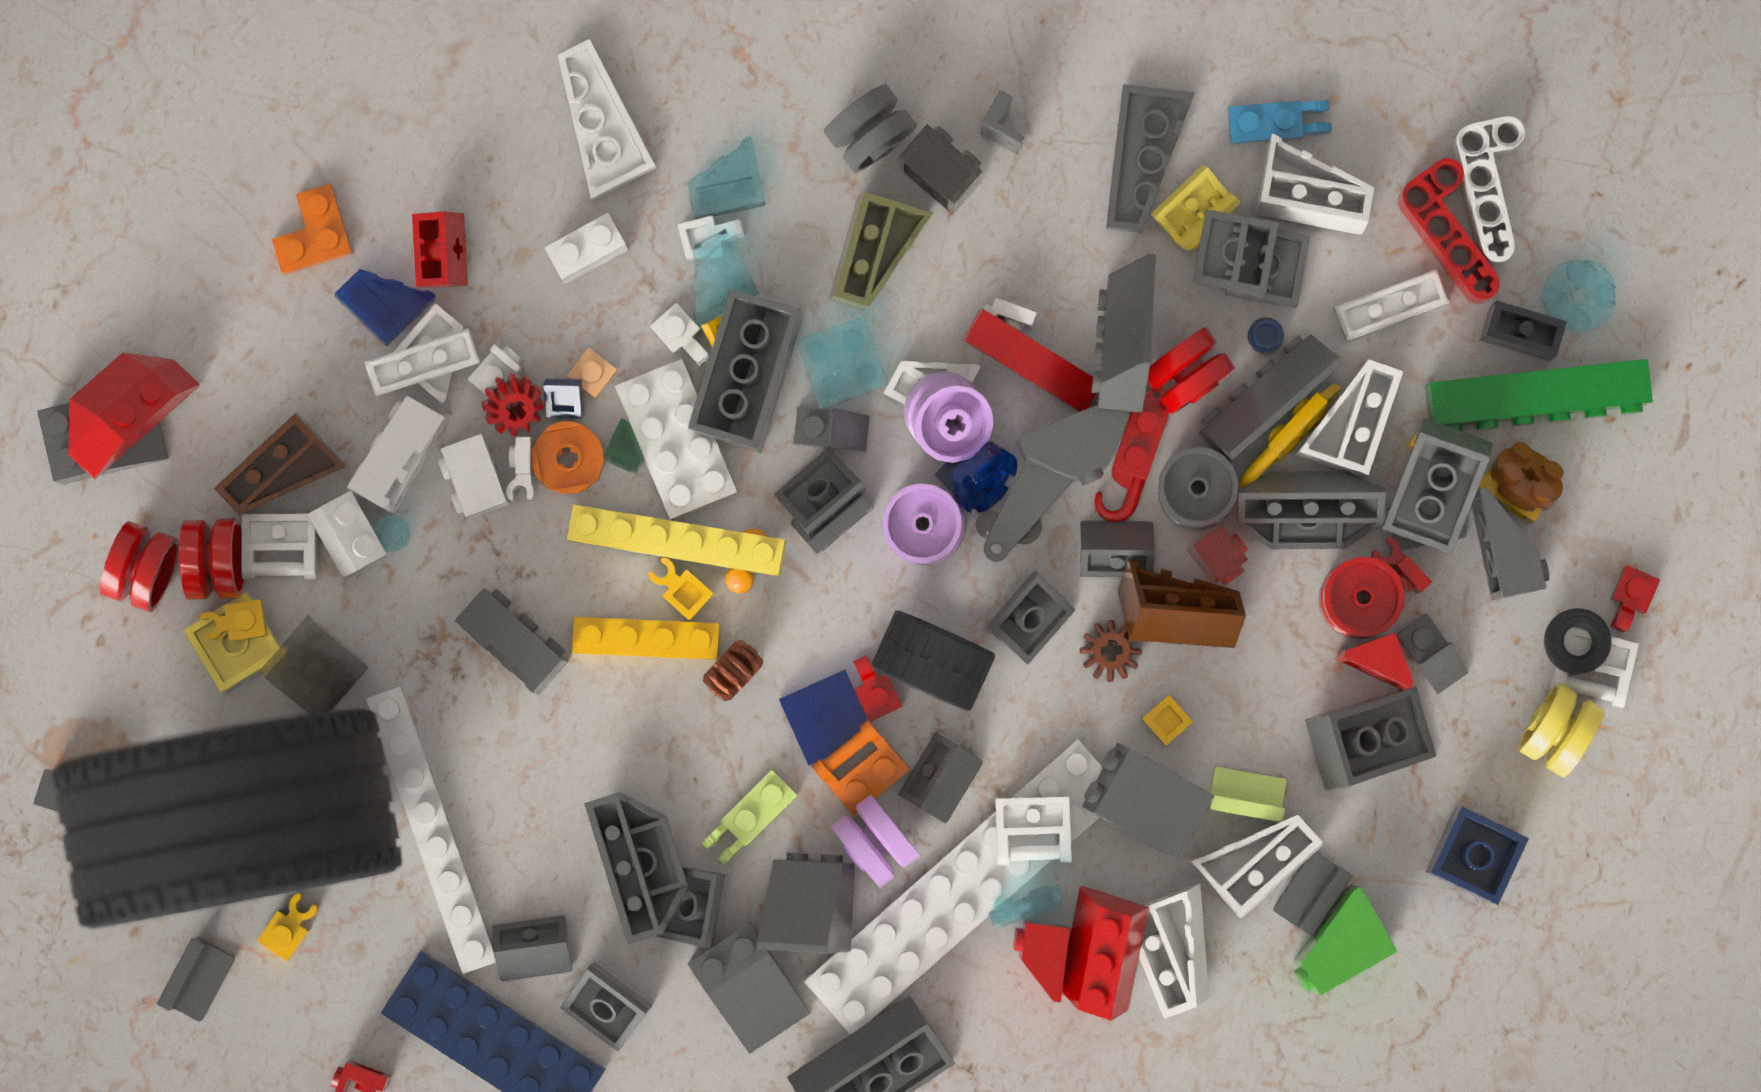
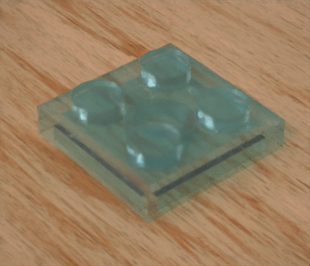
(842, 362)

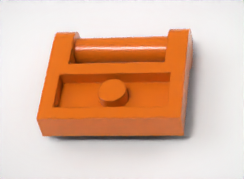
(868, 776)

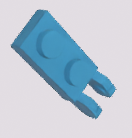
(1284, 119)

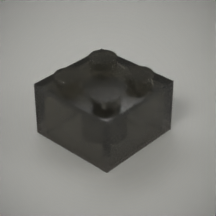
(941, 168)
(314, 667)

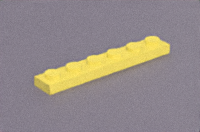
(676, 540)

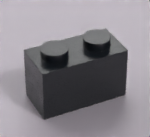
(1523, 330)

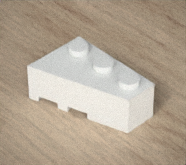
(1311, 192)
(1355, 422)
(398, 454)
(1258, 864)
(1175, 951)

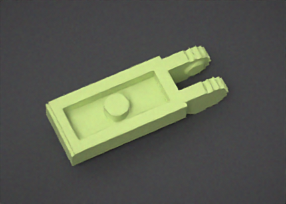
(752, 814)

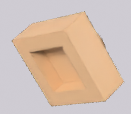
(594, 372)

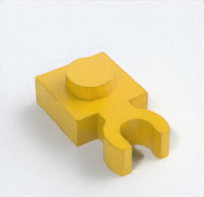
(684, 592)
(241, 621)
(285, 931)

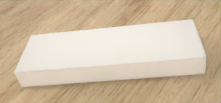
(1391, 305)
(422, 362)

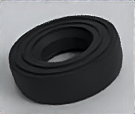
(1599, 635)

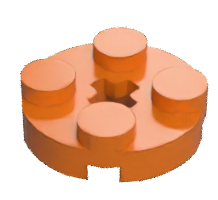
(550, 446)

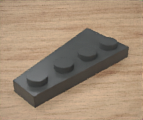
(1144, 143)

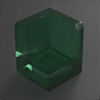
(624, 449)

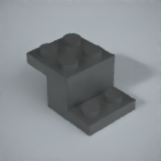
(1251, 258)

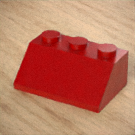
(1103, 953)

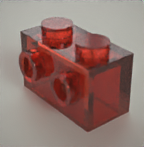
(1220, 555)

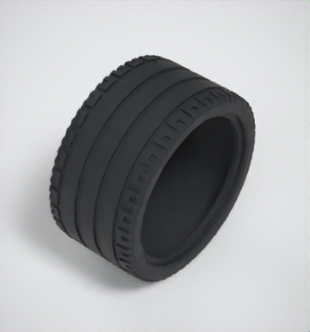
(226, 816)

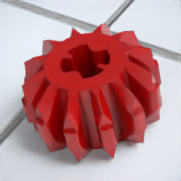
(516, 416)

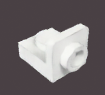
(1012, 314)
(496, 364)

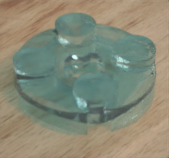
(1600, 295)

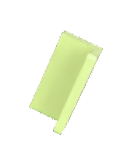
(1248, 794)

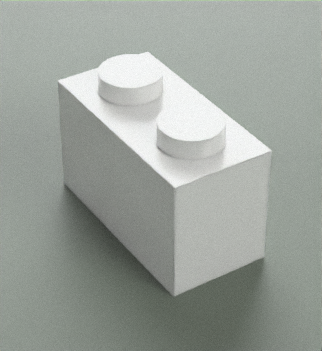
(586, 248)
(473, 477)
(346, 534)

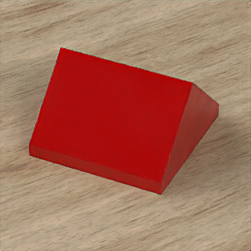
(1380, 659)

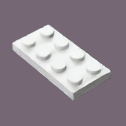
(682, 462)

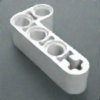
(1492, 193)

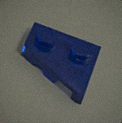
(382, 304)

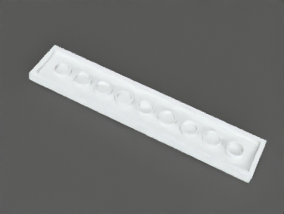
(946, 902)

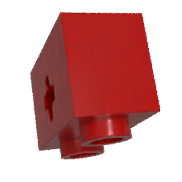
(439, 249)

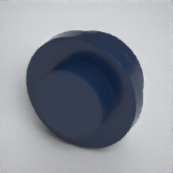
(1265, 335)

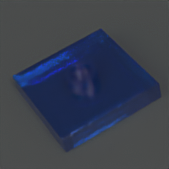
(824, 715)

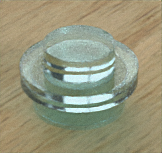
(392, 533)

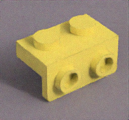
(1184, 210)

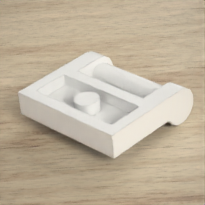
(278, 533)
(1618, 664)
(1033, 817)

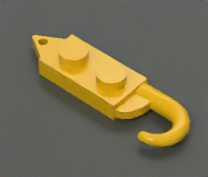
(1287, 437)

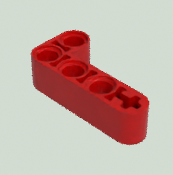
(1455, 235)

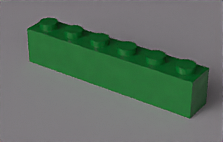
(1540, 394)

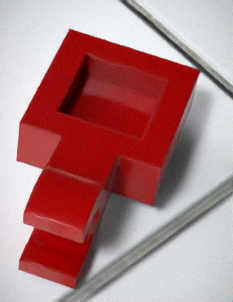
(1409, 573)
(1633, 593)
(876, 694)

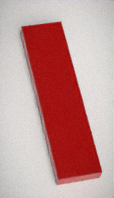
(1030, 360)

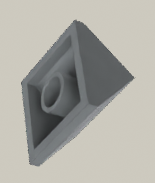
(820, 492)
(1030, 617)
(698, 910)
(605, 1006)

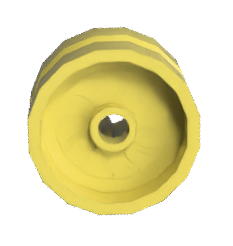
(1561, 729)

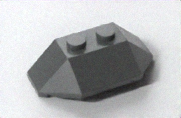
(1310, 509)
(638, 863)

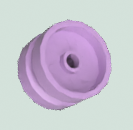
(948, 416)
(945, 527)
(873, 842)

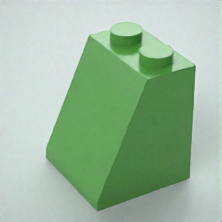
(1343, 944)

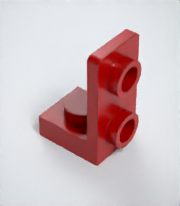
(366, 1078)

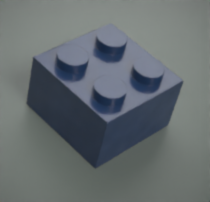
(1477, 855)

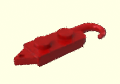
(1135, 455)

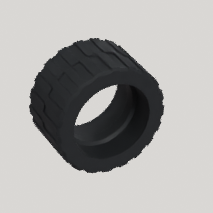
(933, 660)

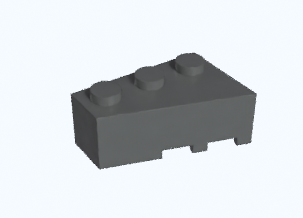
(512, 640)

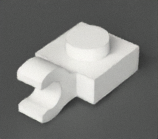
(703, 228)
(678, 332)
(521, 460)

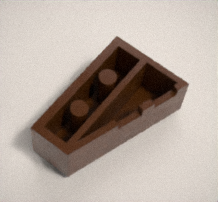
(278, 466)
(1179, 611)

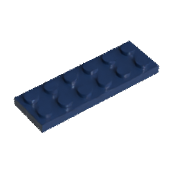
(485, 1033)

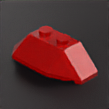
(123, 407)

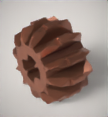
(1118, 660)
(733, 670)

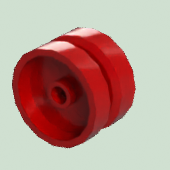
(1192, 375)
(211, 559)
(139, 566)
(1340, 603)

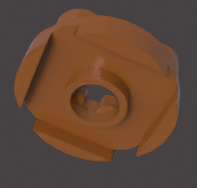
(1521, 462)

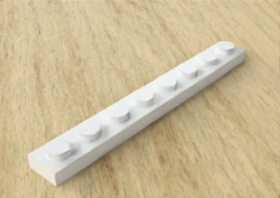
(432, 830)

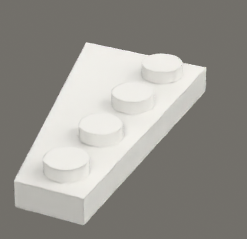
(605, 133)

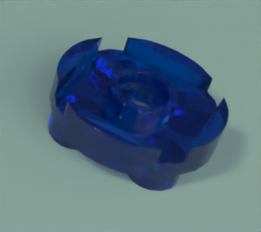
(983, 478)

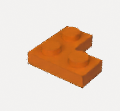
(323, 237)

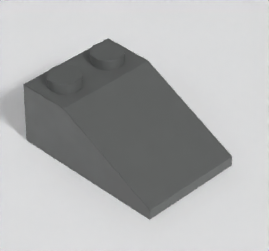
(64, 470)
(1438, 485)
(1507, 554)
(1370, 738)
(748, 988)

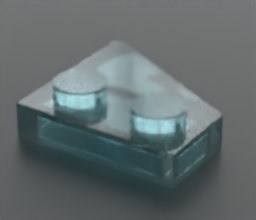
(728, 185)
(716, 272)
(1038, 902)

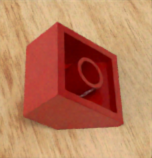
(1044, 953)

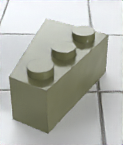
(873, 247)

